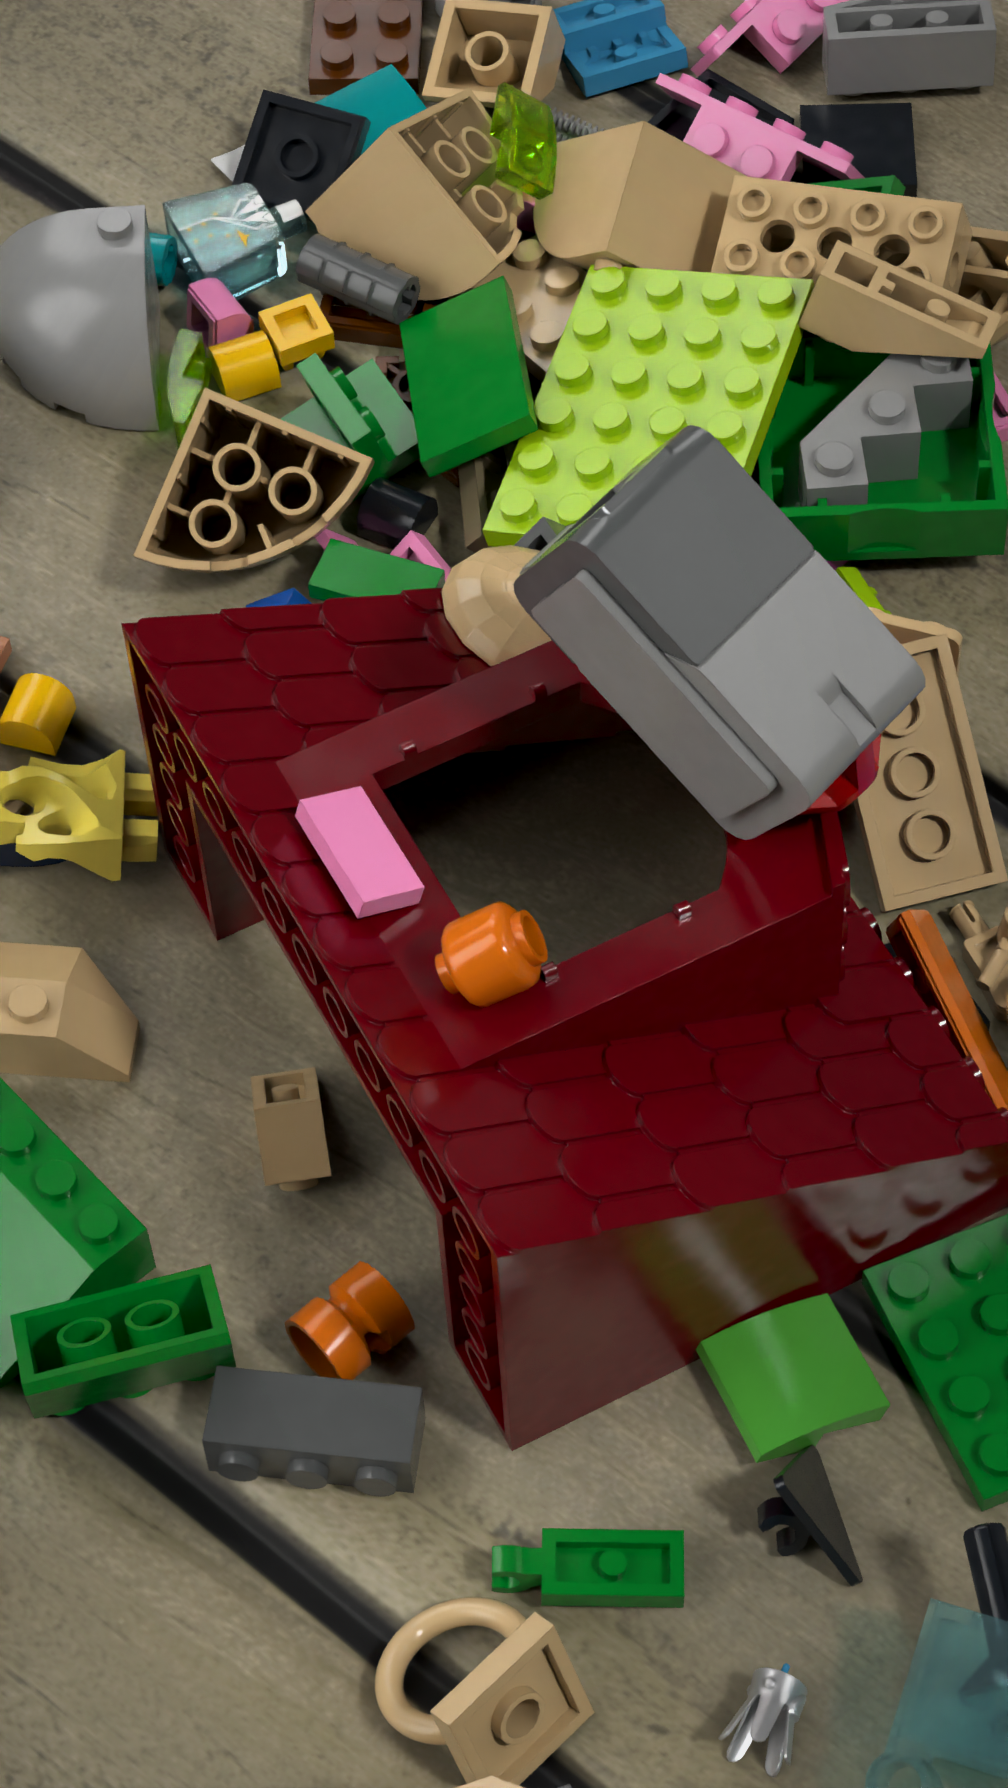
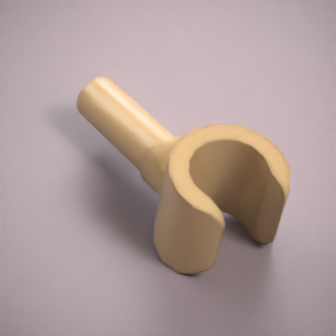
(998, 959)

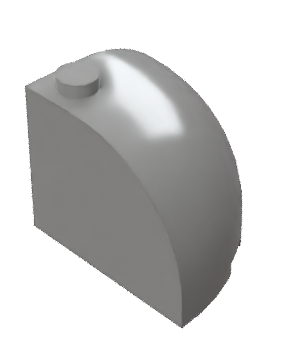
(84, 314)

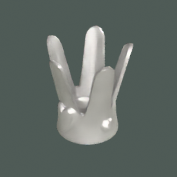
(772, 1709)

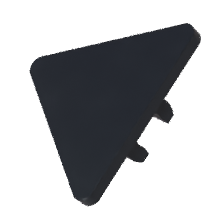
(808, 1510)

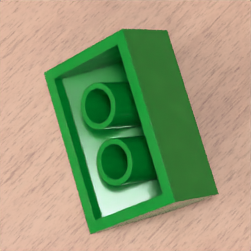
(121, 1342)

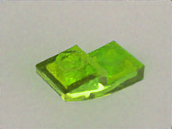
(526, 142)
(186, 379)

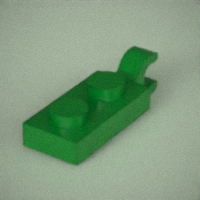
(596, 1568)

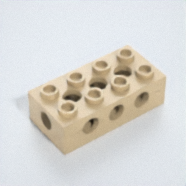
(808, 220)

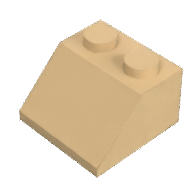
(494, 44)

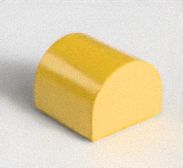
(244, 366)
(37, 714)

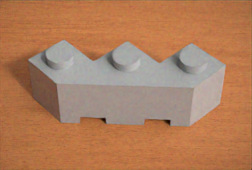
(880, 425)

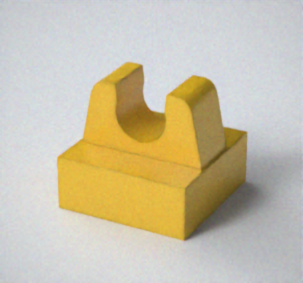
(296, 330)

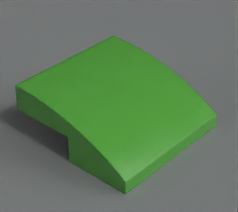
(792, 1377)

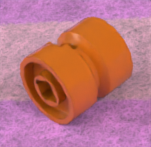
(357, 1319)

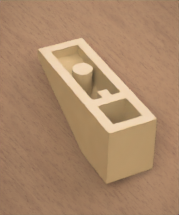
(891, 311)

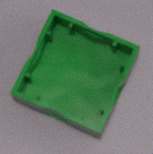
(947, 512)

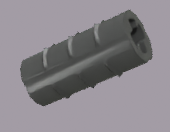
(357, 279)

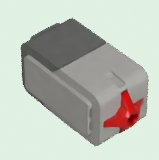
(723, 638)

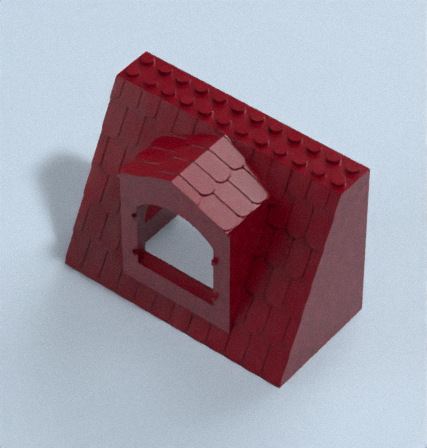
(652, 1125)

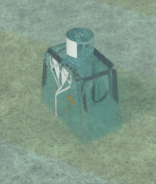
(233, 236)

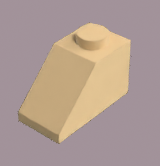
(290, 1129)

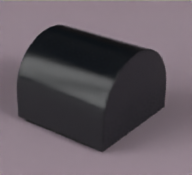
(392, 511)

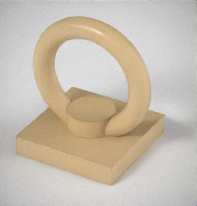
(503, 1712)

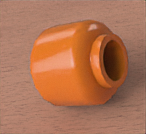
(491, 954)

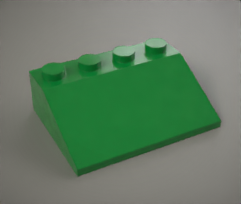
(57, 1225)

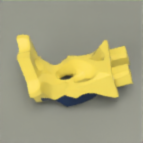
(78, 815)

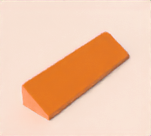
(941, 985)

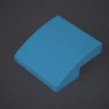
(618, 43)

